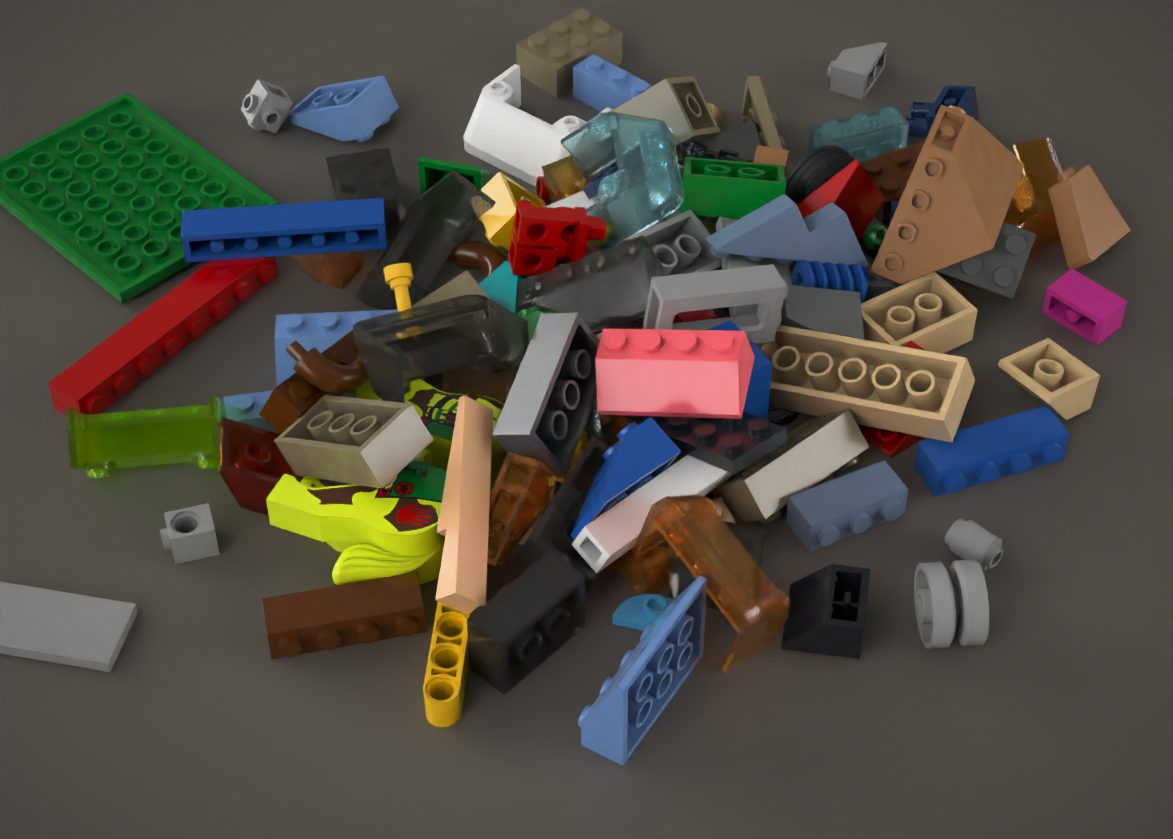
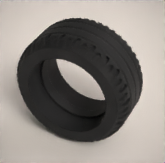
(814, 170)

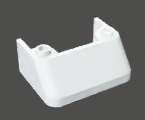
(512, 137)

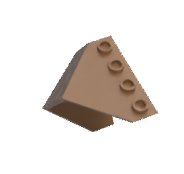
(951, 199)

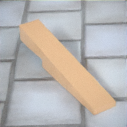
(466, 509)

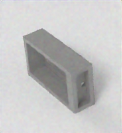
(718, 290)

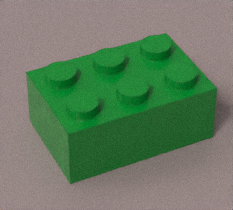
(729, 187)

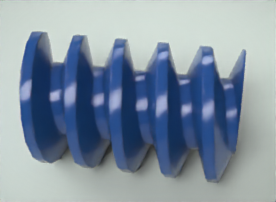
(831, 276)

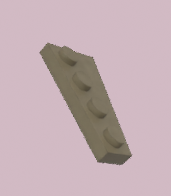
(756, 108)

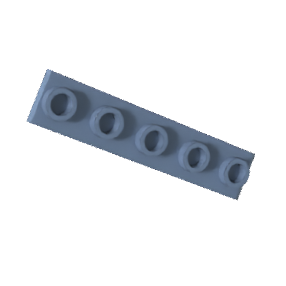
(783, 234)

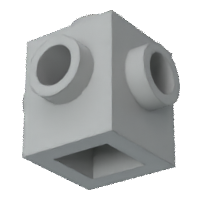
(266, 106)

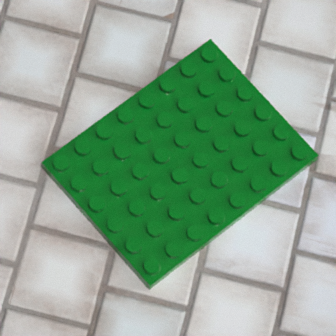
(115, 193)

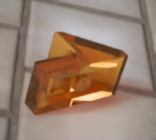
(648, 571)

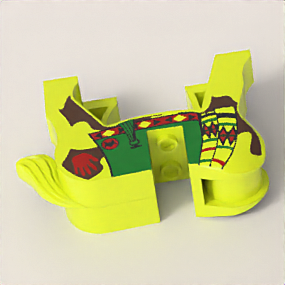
(389, 527)

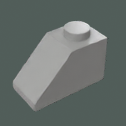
(857, 69)

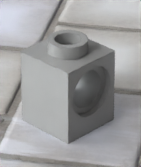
(190, 534)

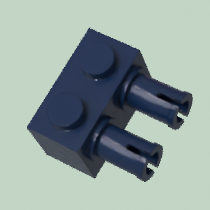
(924, 113)

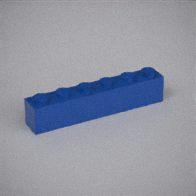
(283, 230)

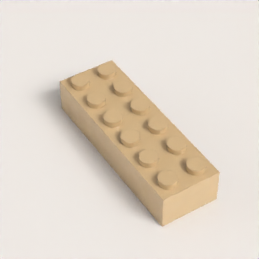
(876, 381)

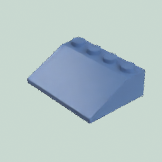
(647, 677)

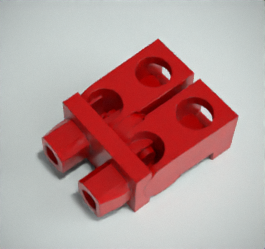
(551, 237)

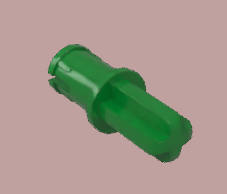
(874, 236)

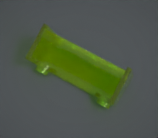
(145, 438)

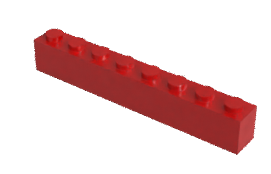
(159, 333)

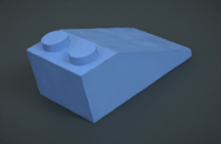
(346, 109)

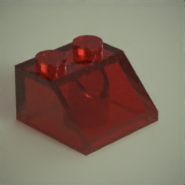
(250, 463)

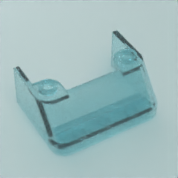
(647, 175)

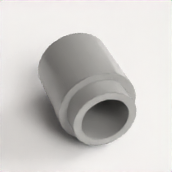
(974, 542)

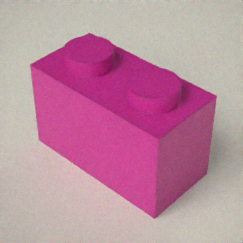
(1084, 306)

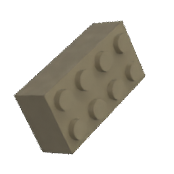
(354, 440)

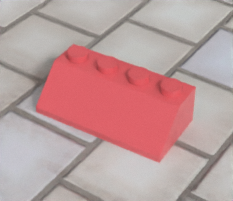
(673, 373)

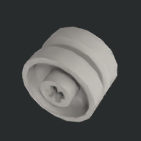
(951, 603)

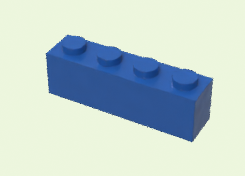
(992, 451)

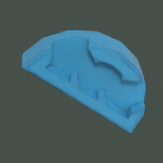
(640, 610)

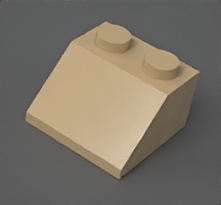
(1053, 377)

